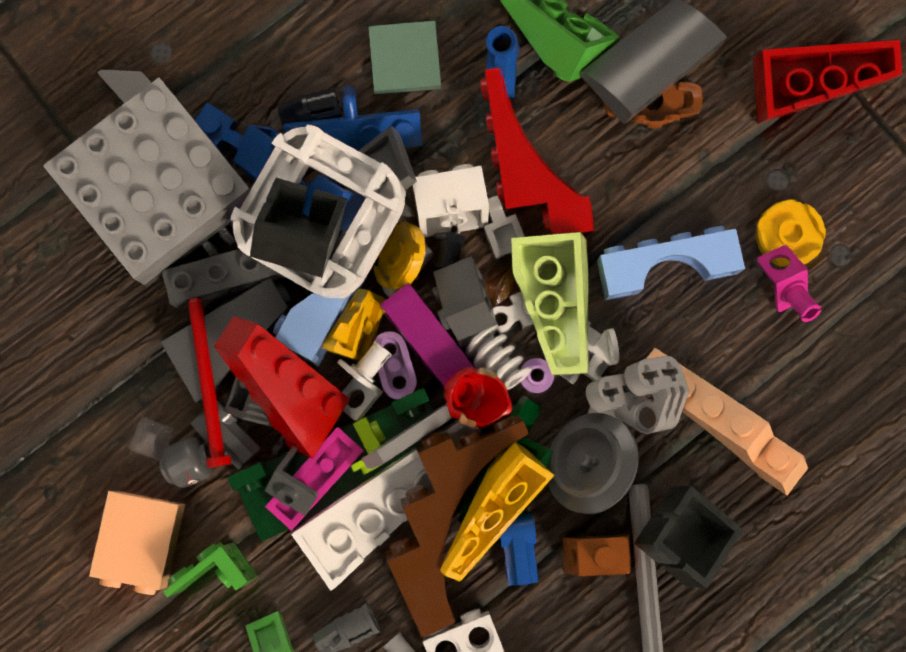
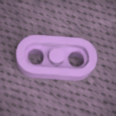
(396, 366)

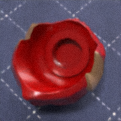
(476, 397)

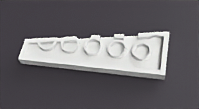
(363, 518)

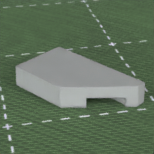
(125, 83)

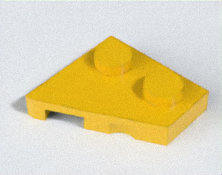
(356, 326)

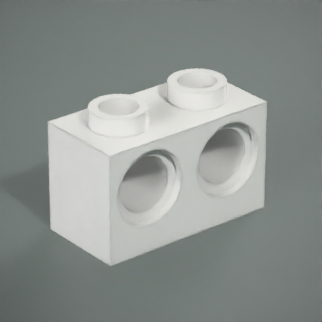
(460, 632)

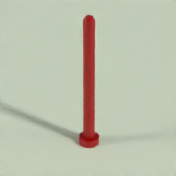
(207, 386)

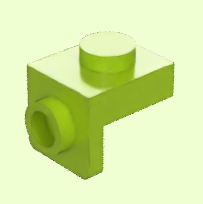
(371, 437)

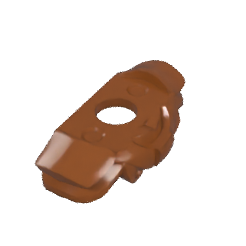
(678, 102)

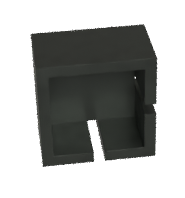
(293, 242)
(689, 536)

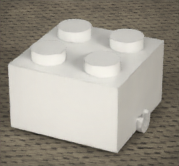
(451, 200)

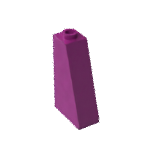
(424, 334)

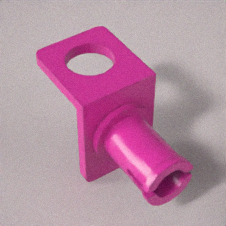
(790, 284)

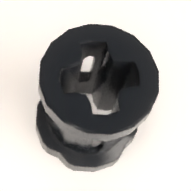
(447, 249)

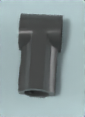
(235, 439)

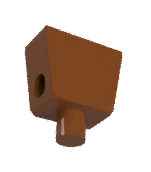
(597, 555)

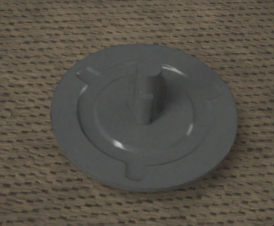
(592, 463)

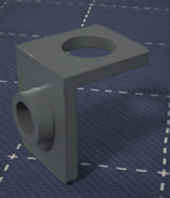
(290, 490)

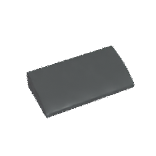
(652, 58)

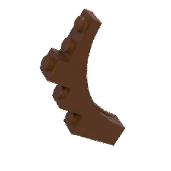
(430, 511)

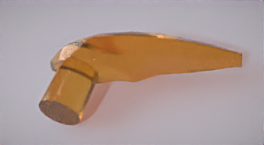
(504, 287)

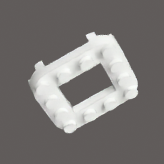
(371, 226)

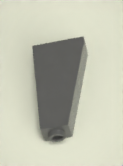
(259, 305)

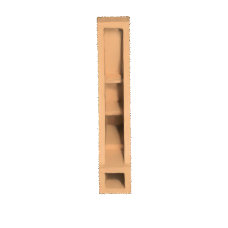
(741, 432)

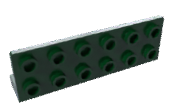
(254, 480)

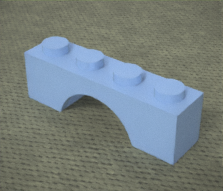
(711, 255)

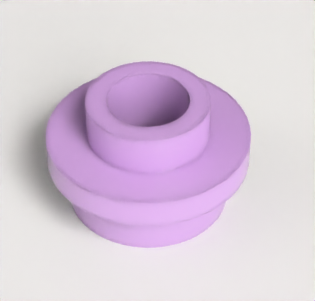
(548, 378)

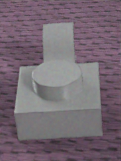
(501, 229)

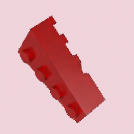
(813, 75)
(286, 388)

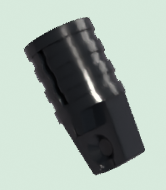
(310, 107)

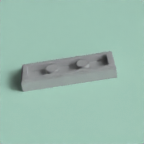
(407, 437)

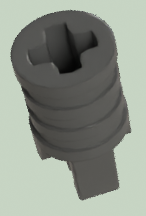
(347, 630)

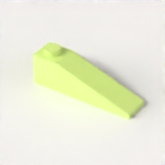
(555, 292)

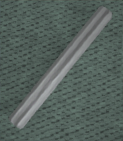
(645, 572)

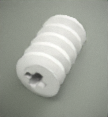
(490, 354)

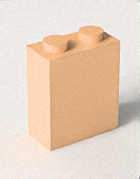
(136, 542)

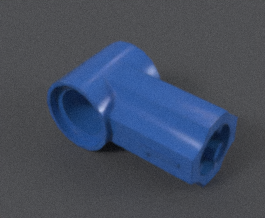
(505, 60)
(519, 551)

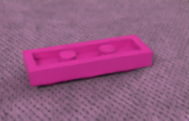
(320, 473)

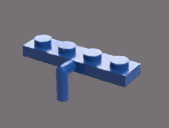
(361, 129)

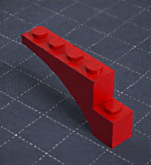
(524, 173)

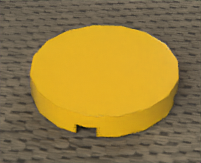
(791, 225)
(401, 256)

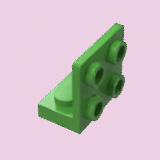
(232, 569)

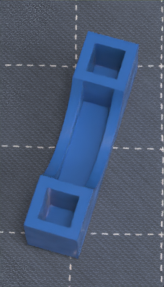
(255, 152)

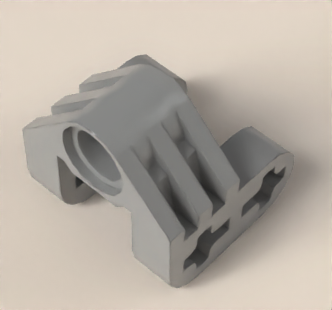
(633, 407)

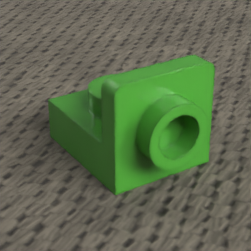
(269, 634)

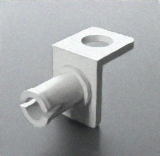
(362, 380)

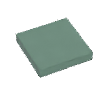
(404, 57)

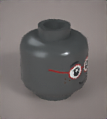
(185, 462)

